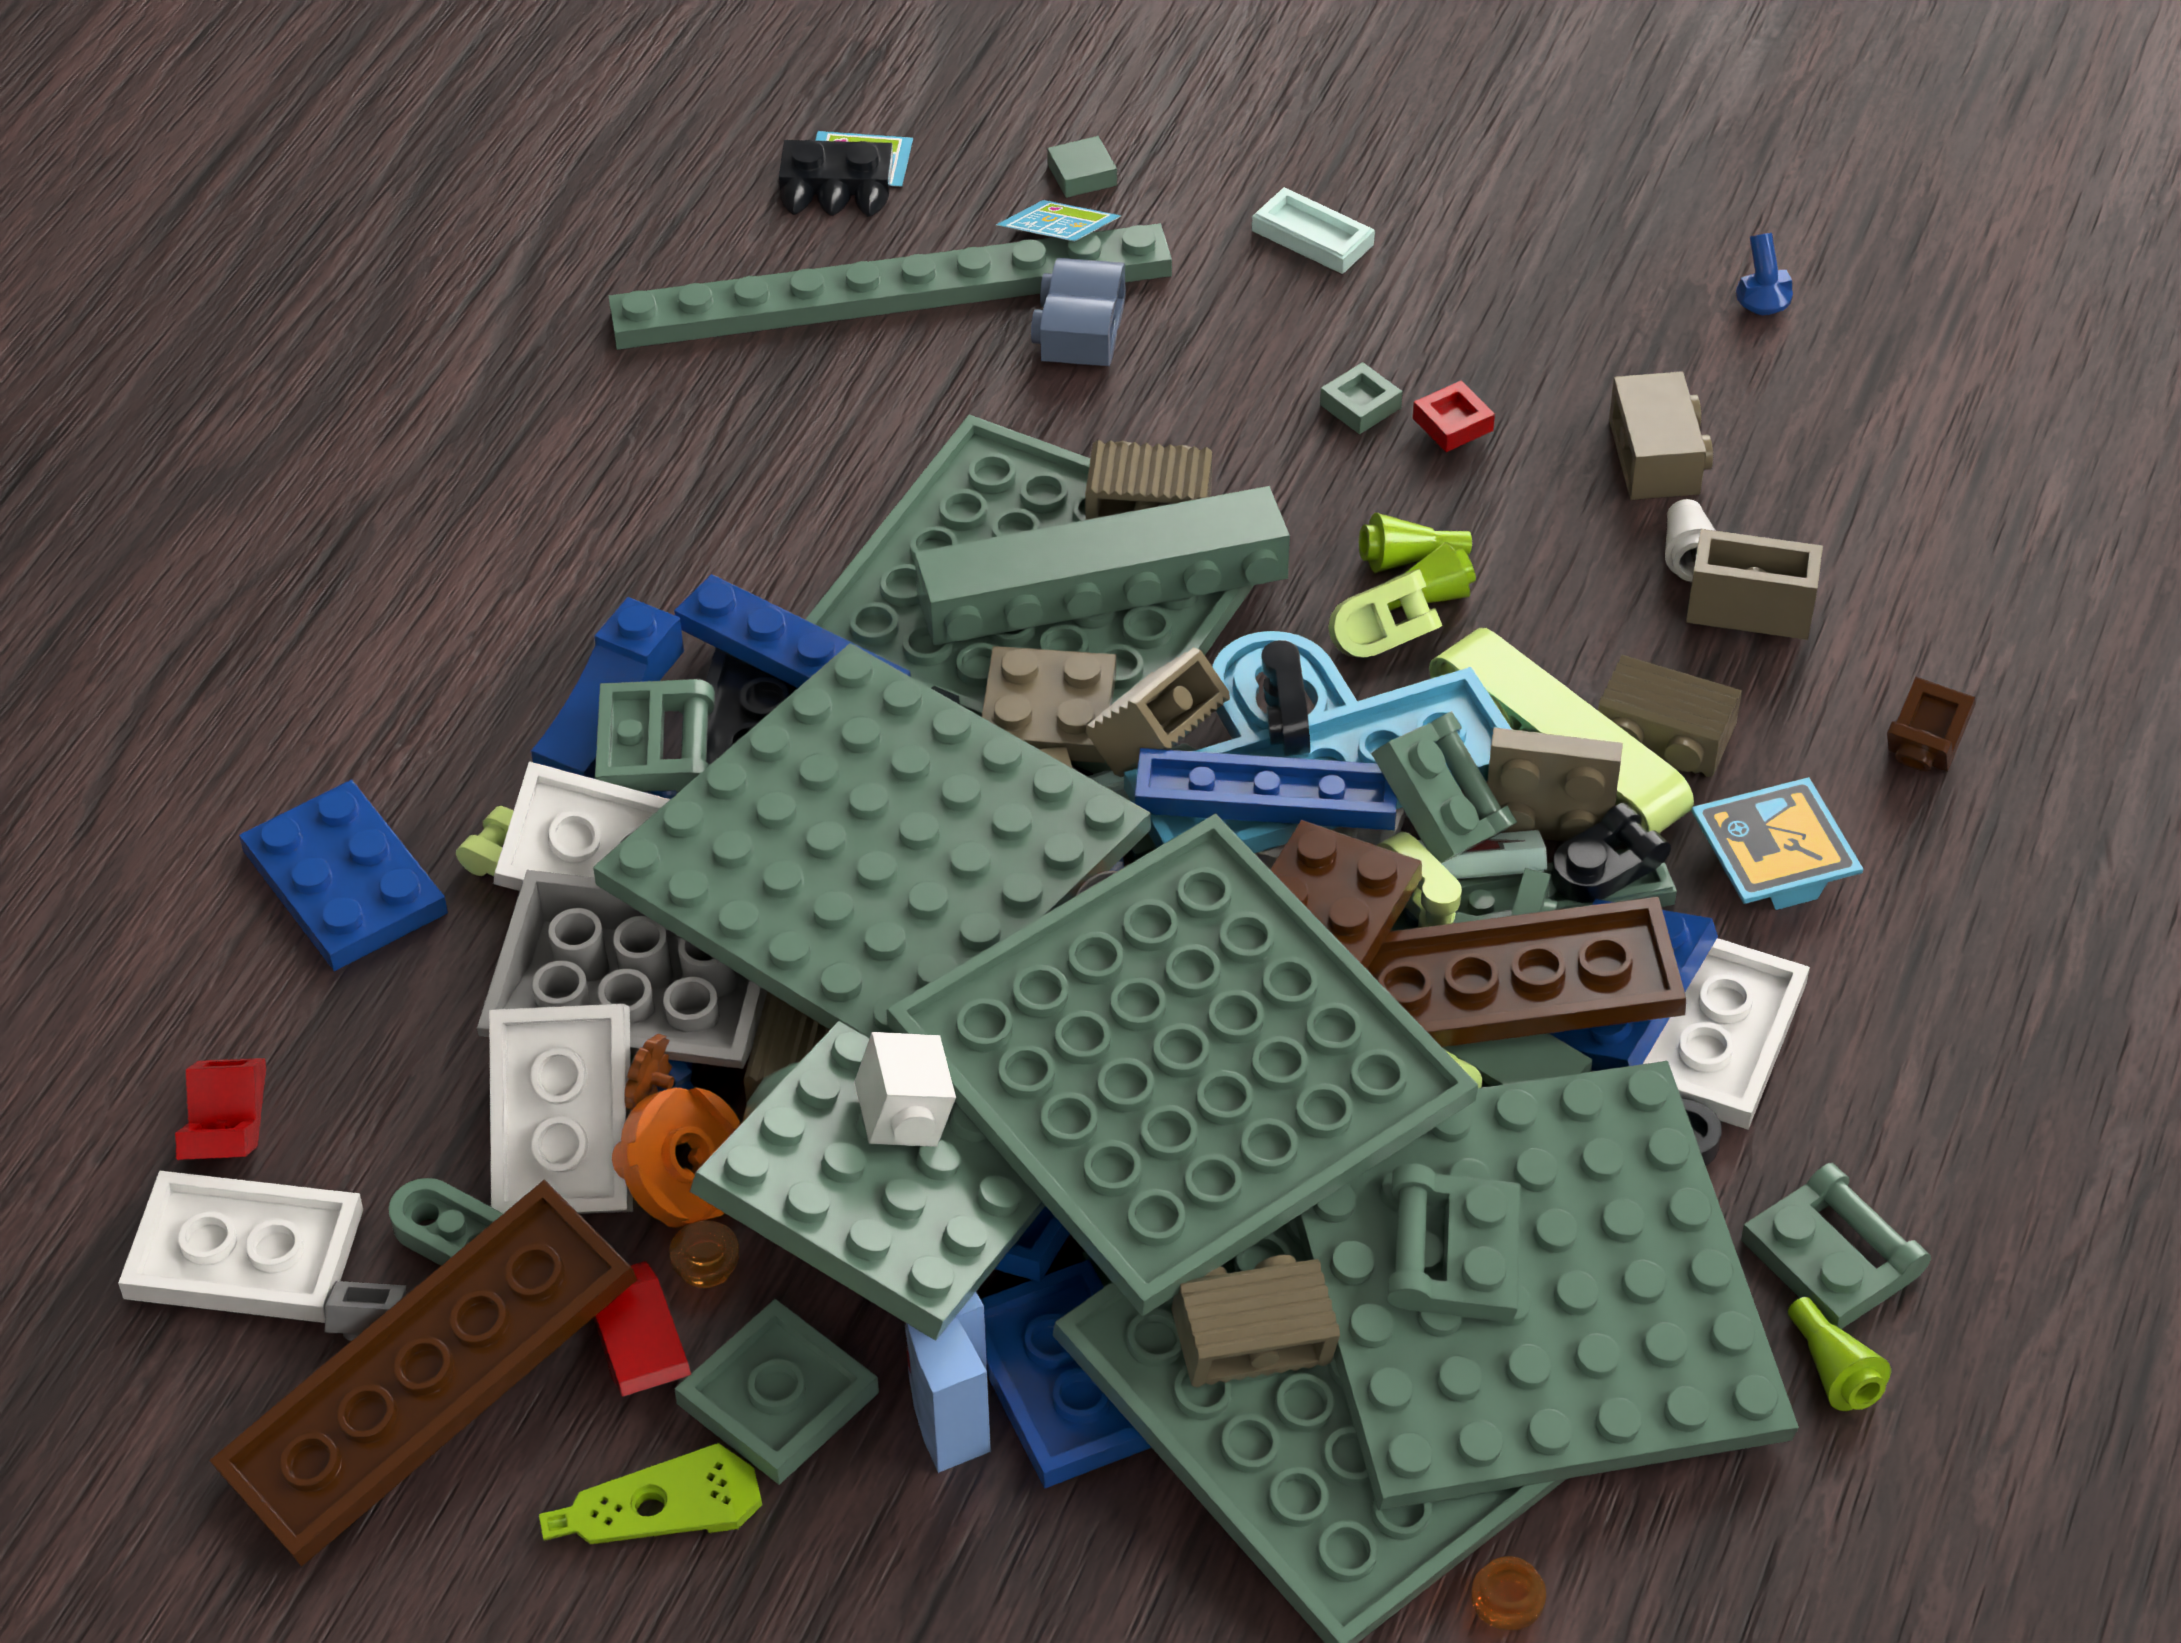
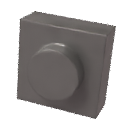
(358, 1305)

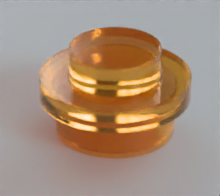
(704, 1253)
(1508, 1593)

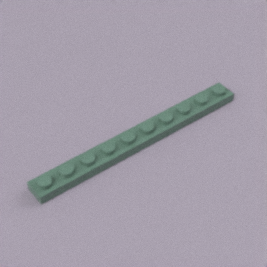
(873, 287)

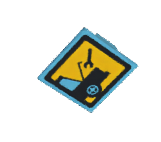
(1777, 843)

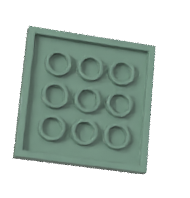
(884, 1220)

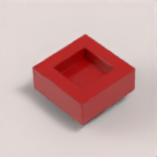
(1453, 416)

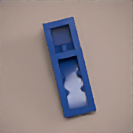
(630, 647)

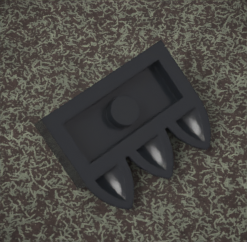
(835, 173)

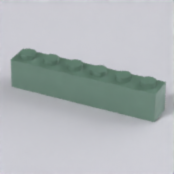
(1101, 565)

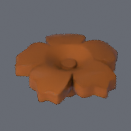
(648, 1070)

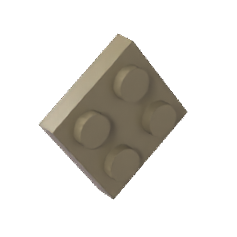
(1049, 696)
(1553, 780)

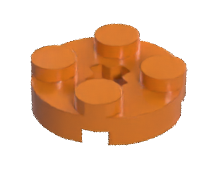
(648, 1154)

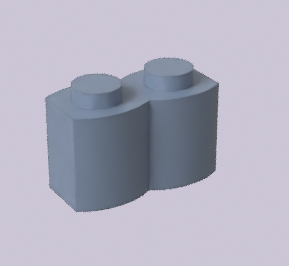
(1080, 311)

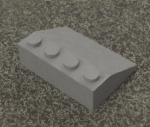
(589, 948)

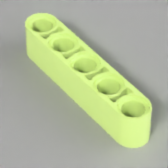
(1541, 704)

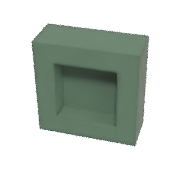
(1082, 166)
(1361, 398)

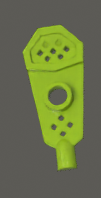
(679, 1484)

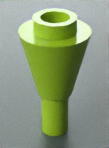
(1397, 542)
(1445, 575)
(1848, 1369)

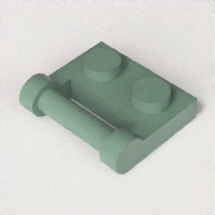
(633, 733)
(1430, 794)
(1478, 1245)
(1820, 1261)

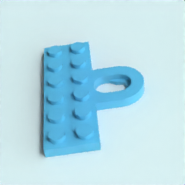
(1337, 725)

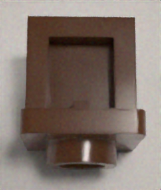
(1930, 726)

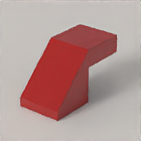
(222, 1109)
(641, 1336)

